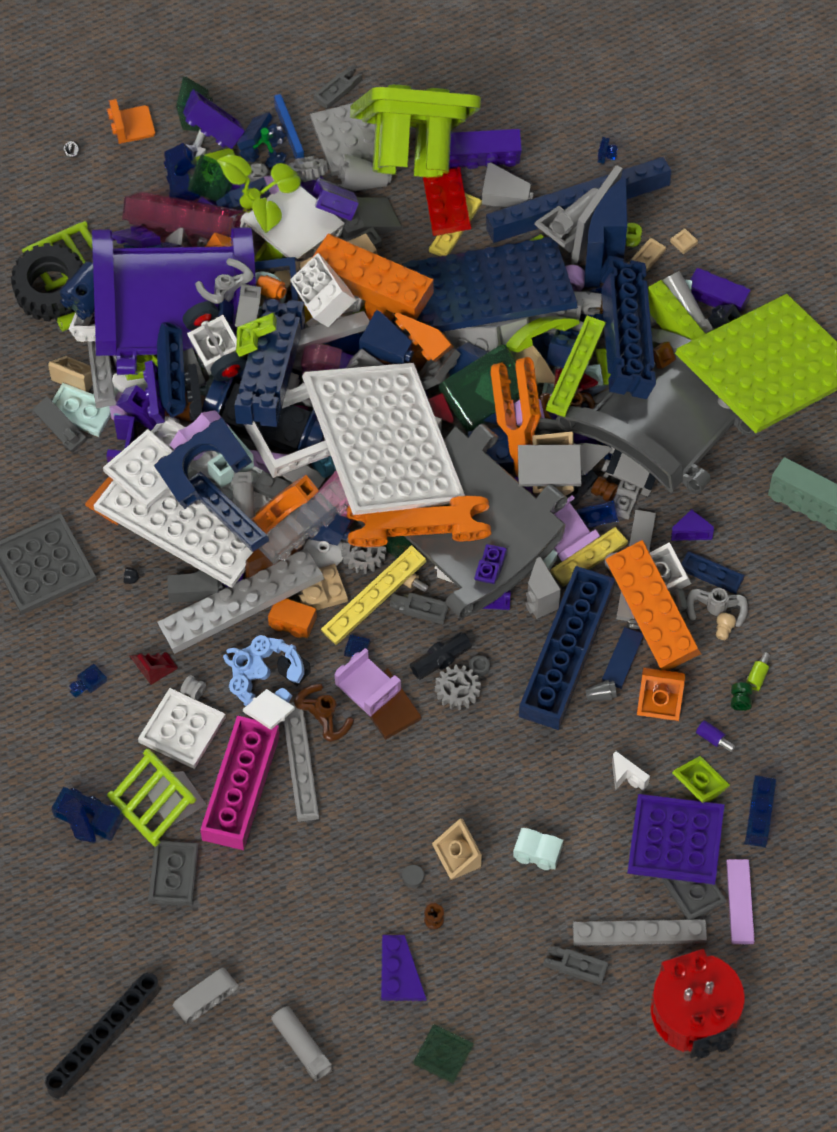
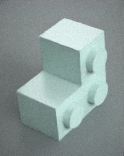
(221, 471)

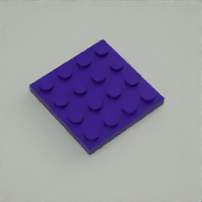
(676, 839)

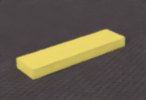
(445, 243)
(589, 555)

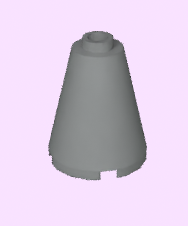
(359, 175)

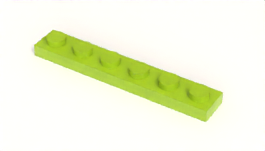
(575, 366)

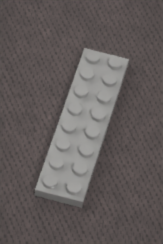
(241, 601)

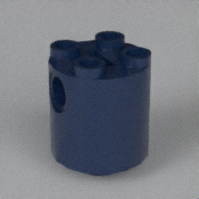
(79, 292)

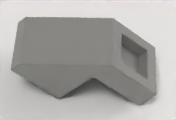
(248, 304)

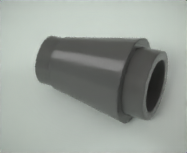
(602, 691)

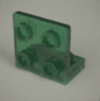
(209, 179)

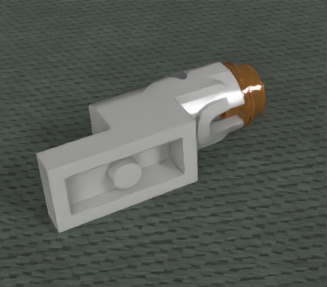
(587, 303)

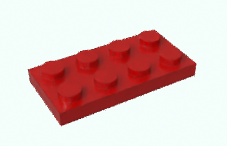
(447, 203)

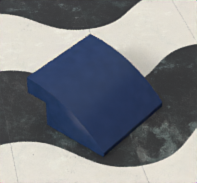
(606, 232)

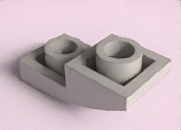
(626, 498)

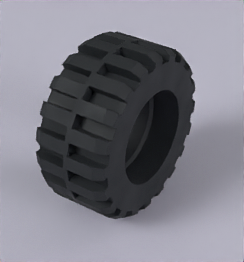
(32, 265)

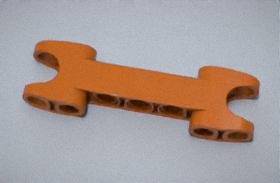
(423, 521)

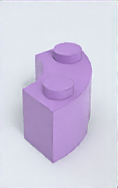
(198, 425)

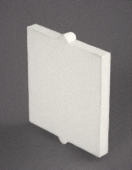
(268, 709)

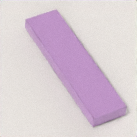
(740, 902)

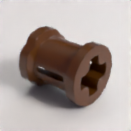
(429, 920)

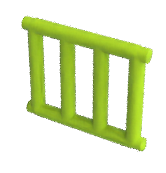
(65, 235)
(175, 784)

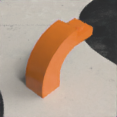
(284, 503)

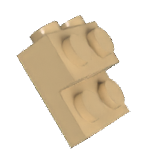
(326, 592)

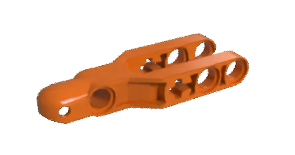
(505, 407)

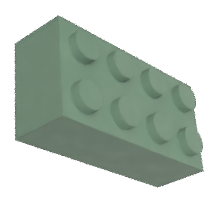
(805, 492)

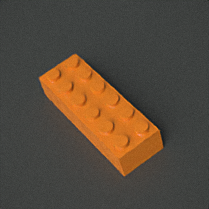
(377, 278)
(653, 606)

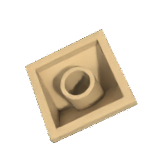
(542, 371)
(71, 372)
(458, 850)

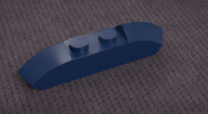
(171, 368)

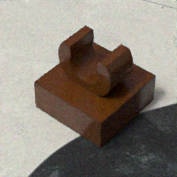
(663, 355)

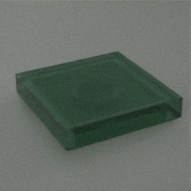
(443, 1053)

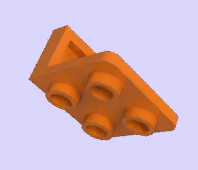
(130, 123)

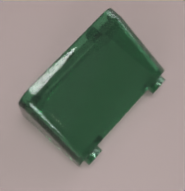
(471, 389)

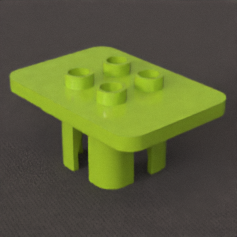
(429, 111)

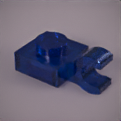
(89, 680)

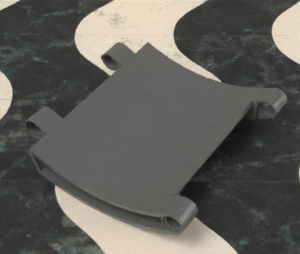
(668, 429)
(516, 520)

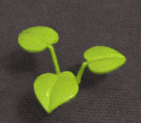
(266, 212)

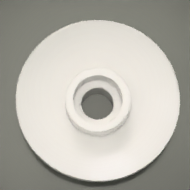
(325, 557)

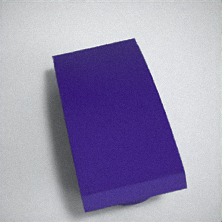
(491, 564)

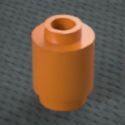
(271, 287)

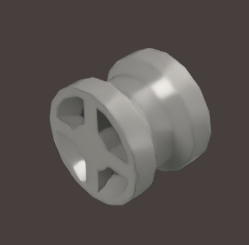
(257, 170)
(193, 688)

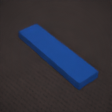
(288, 127)

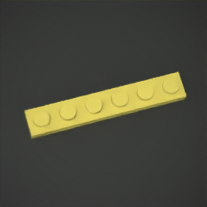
(373, 595)

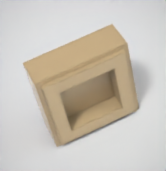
(684, 241)

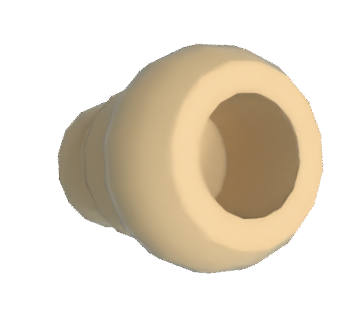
(725, 624)

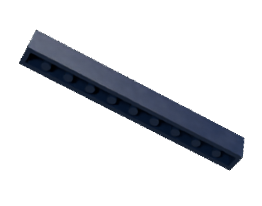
(522, 217)

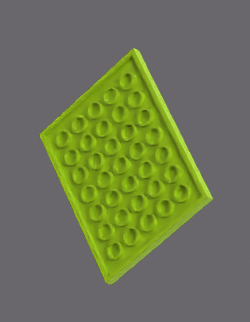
(766, 362)

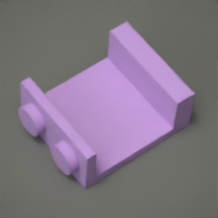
(575, 534)
(366, 683)

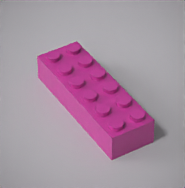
(239, 783)

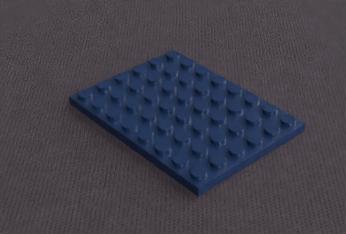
(495, 284)

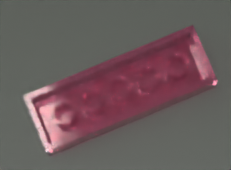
(179, 213)

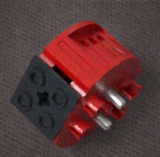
(697, 1004)

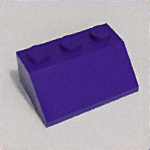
(212, 120)

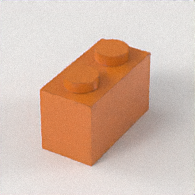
(292, 618)

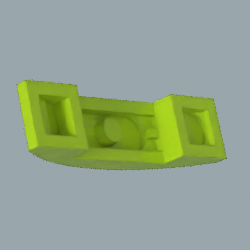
(523, 337)

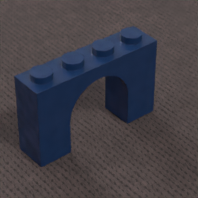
(175, 466)

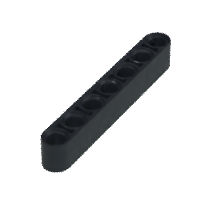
(100, 1045)

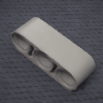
(205, 995)

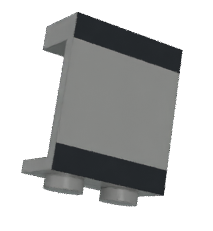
(628, 470)

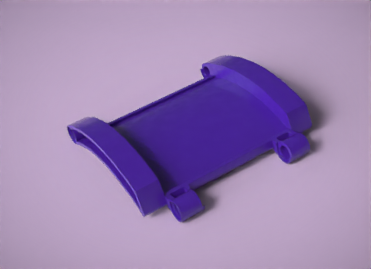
(153, 286)

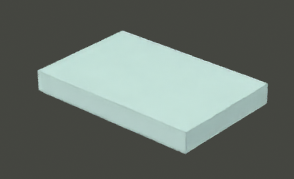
(81, 409)

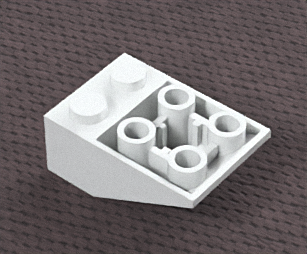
(322, 290)

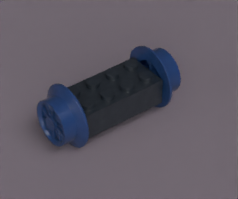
(295, 428)

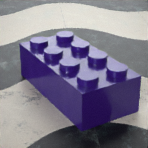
(485, 147)

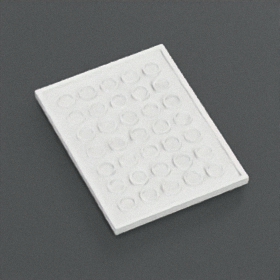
(383, 438)
(187, 533)

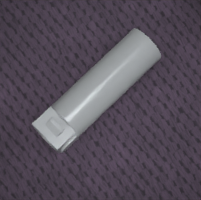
(568, 218)
(681, 291)
(243, 494)
(301, 1043)

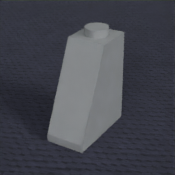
(504, 188)

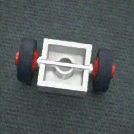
(213, 341)

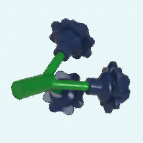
(271, 136)

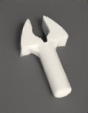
(197, 144)

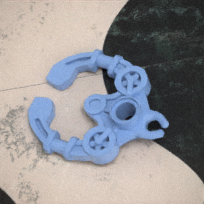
(256, 668)

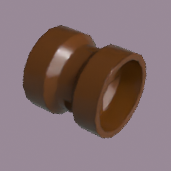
(604, 489)

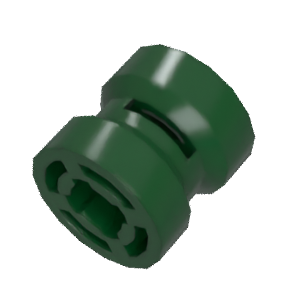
(741, 696)

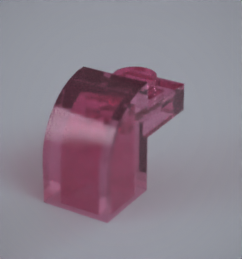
(320, 358)

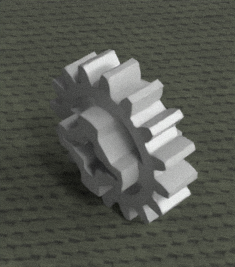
(309, 168)
(361, 557)
(464, 693)

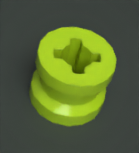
(635, 238)

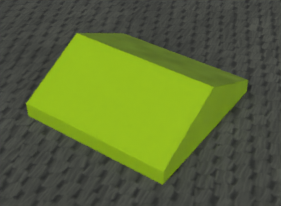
(701, 779)

